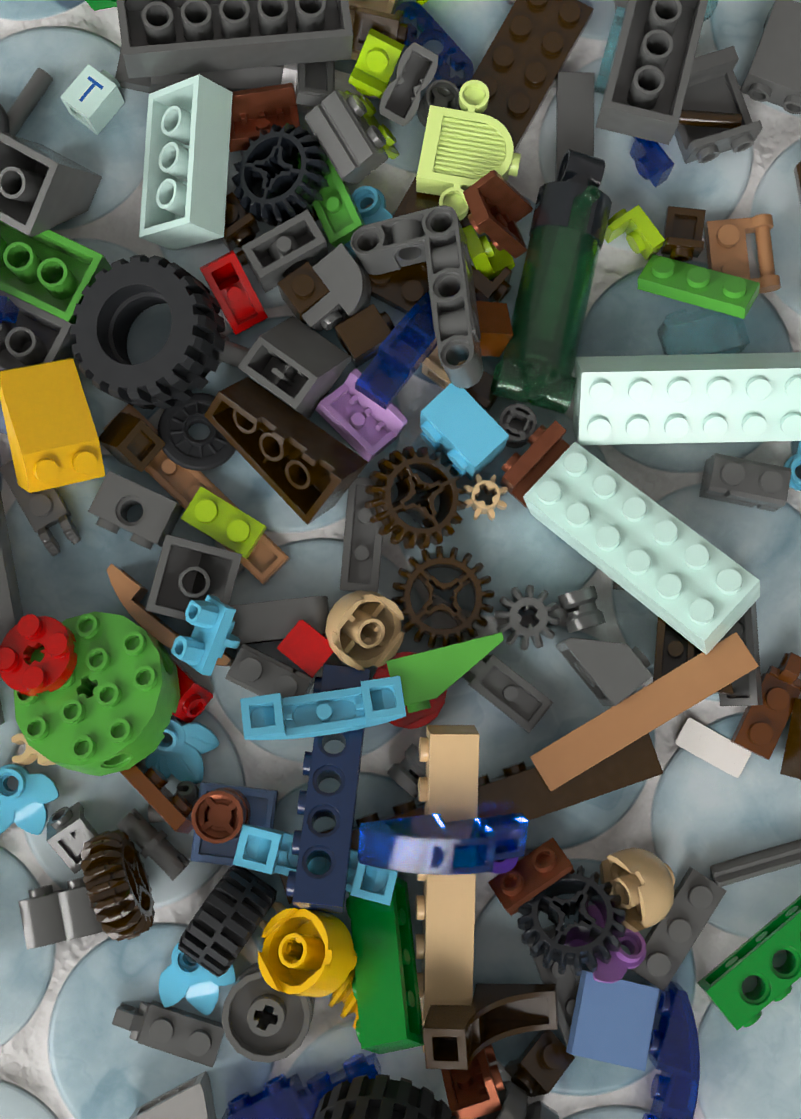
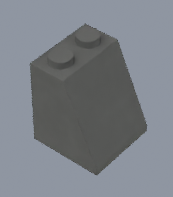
(41, 186)

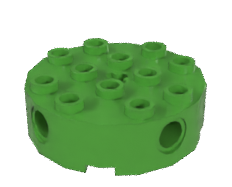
(110, 705)

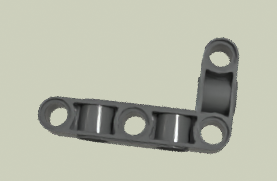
(439, 240)

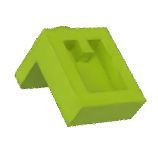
(375, 64)
(640, 231)
(485, 255)

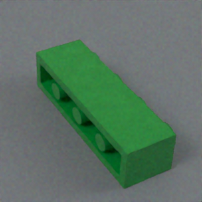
(385, 973)

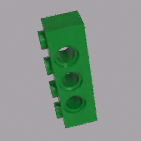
(755, 957)

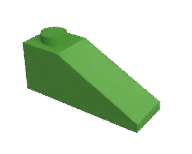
(434, 671)

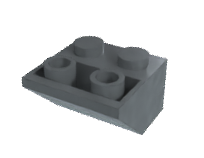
(295, 364)

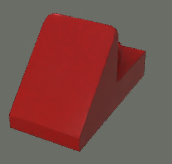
(233, 292)

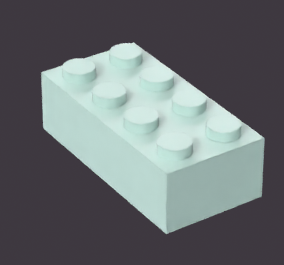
(186, 163)

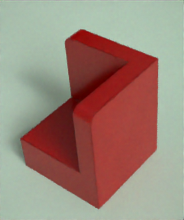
(306, 647)

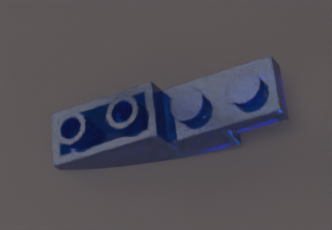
(400, 355)
(439, 847)
(677, 1056)
(290, 1100)

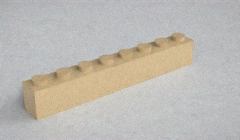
(447, 900)

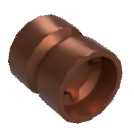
(220, 815)

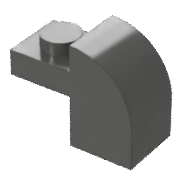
(348, 288)

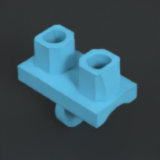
(210, 635)

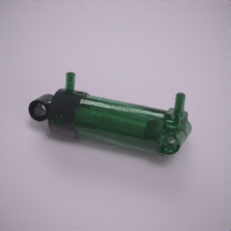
(555, 286)

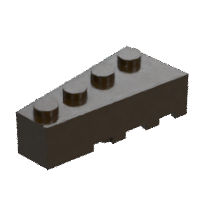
(285, 448)

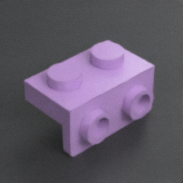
(361, 420)

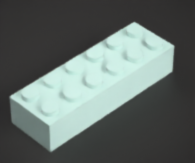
(687, 398)
(643, 547)

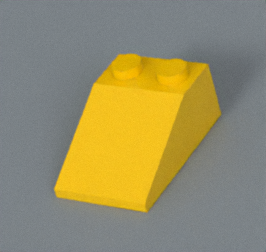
(49, 426)

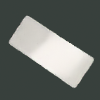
(712, 747)

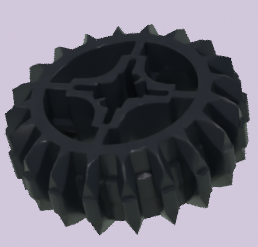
(275, 162)
(556, 949)

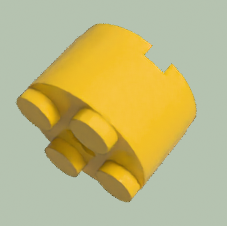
(306, 953)

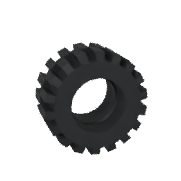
(227, 920)

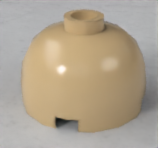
(364, 629)
(643, 885)

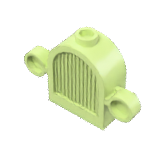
(463, 148)

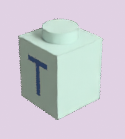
(93, 98)

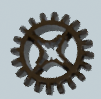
(408, 484)
(467, 576)
(117, 885)

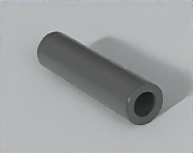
(28, 99)

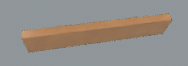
(183, 485)
(643, 711)

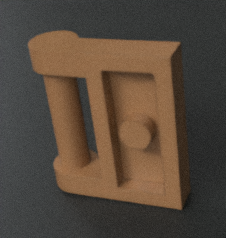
(728, 249)

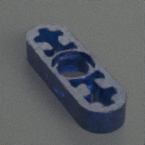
(433, 31)

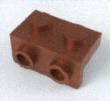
(258, 110)
(496, 210)
(526, 470)
(531, 876)
(474, 1090)

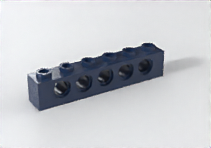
(328, 890)

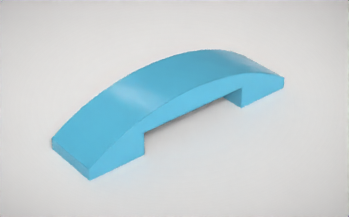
(323, 712)
(271, 853)

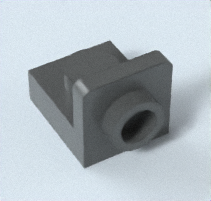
(68, 832)

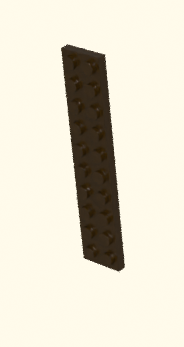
(519, 76)

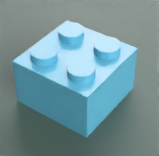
(462, 431)

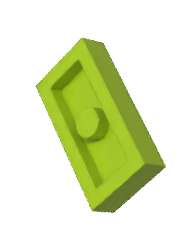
(223, 522)

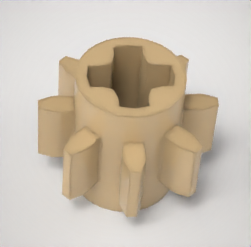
(489, 488)

